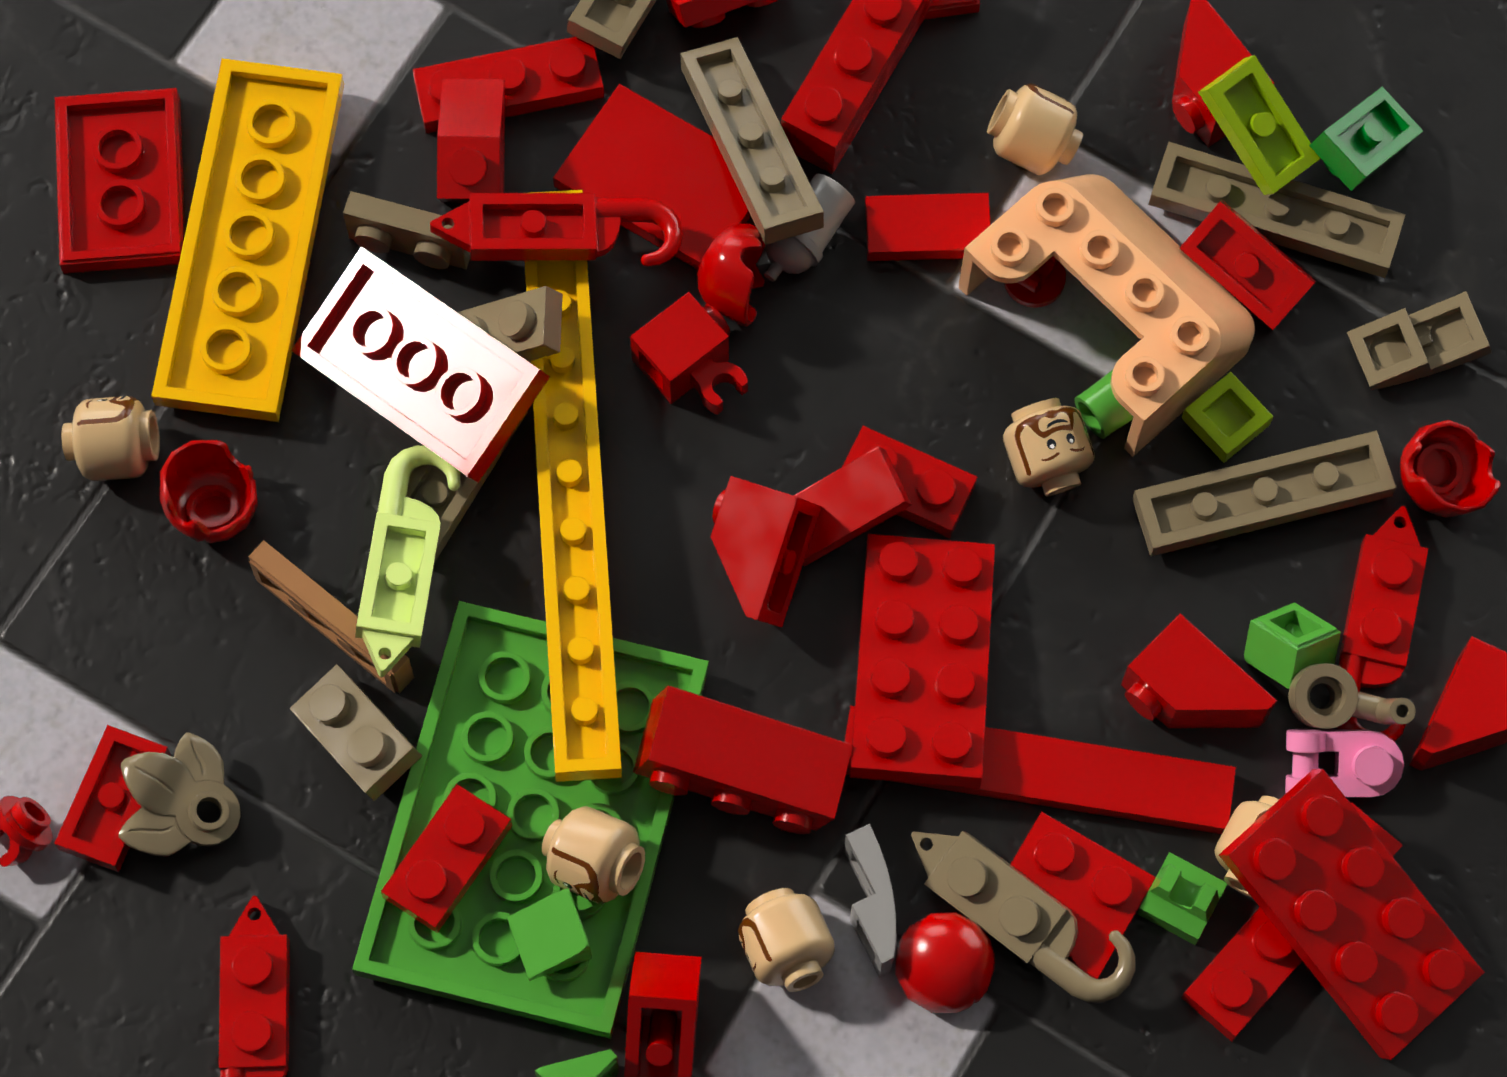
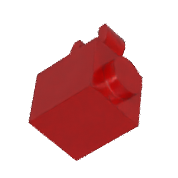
(687, 350)

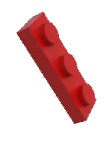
(534, 77)

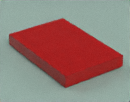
(655, 155)
(119, 180)

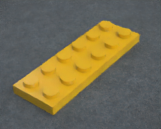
(248, 240)

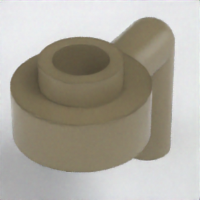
(1344, 700)

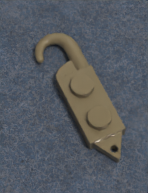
(1017, 913)

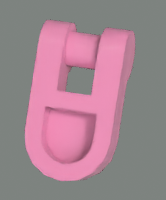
(1364, 759)

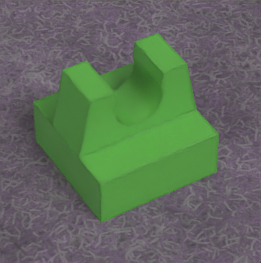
(1182, 898)

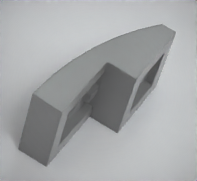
(876, 915)

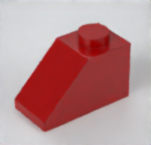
(1205, 54)
(470, 139)
(762, 545)
(1193, 683)
(1470, 709)
(662, 1015)

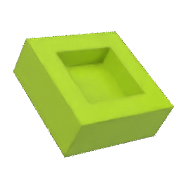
(1227, 417)

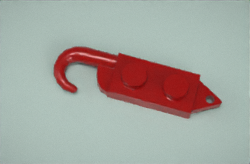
(553, 226)
(1383, 609)
(254, 998)

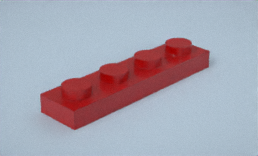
(1252, 966)

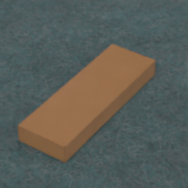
(321, 612)

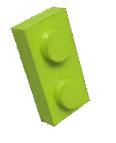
(1259, 125)

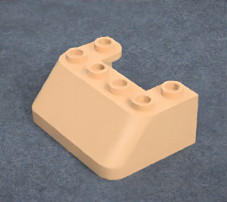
(1181, 314)

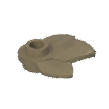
(169, 797)

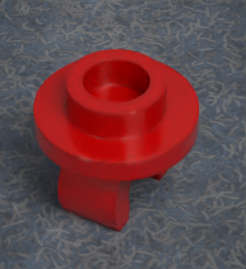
(1041, 287)
(26, 827)

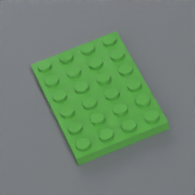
(495, 739)

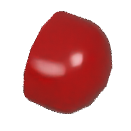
(730, 272)
(1448, 470)
(207, 491)
(944, 962)

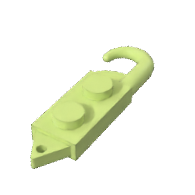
(400, 561)

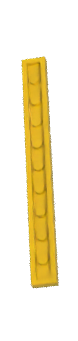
(574, 537)

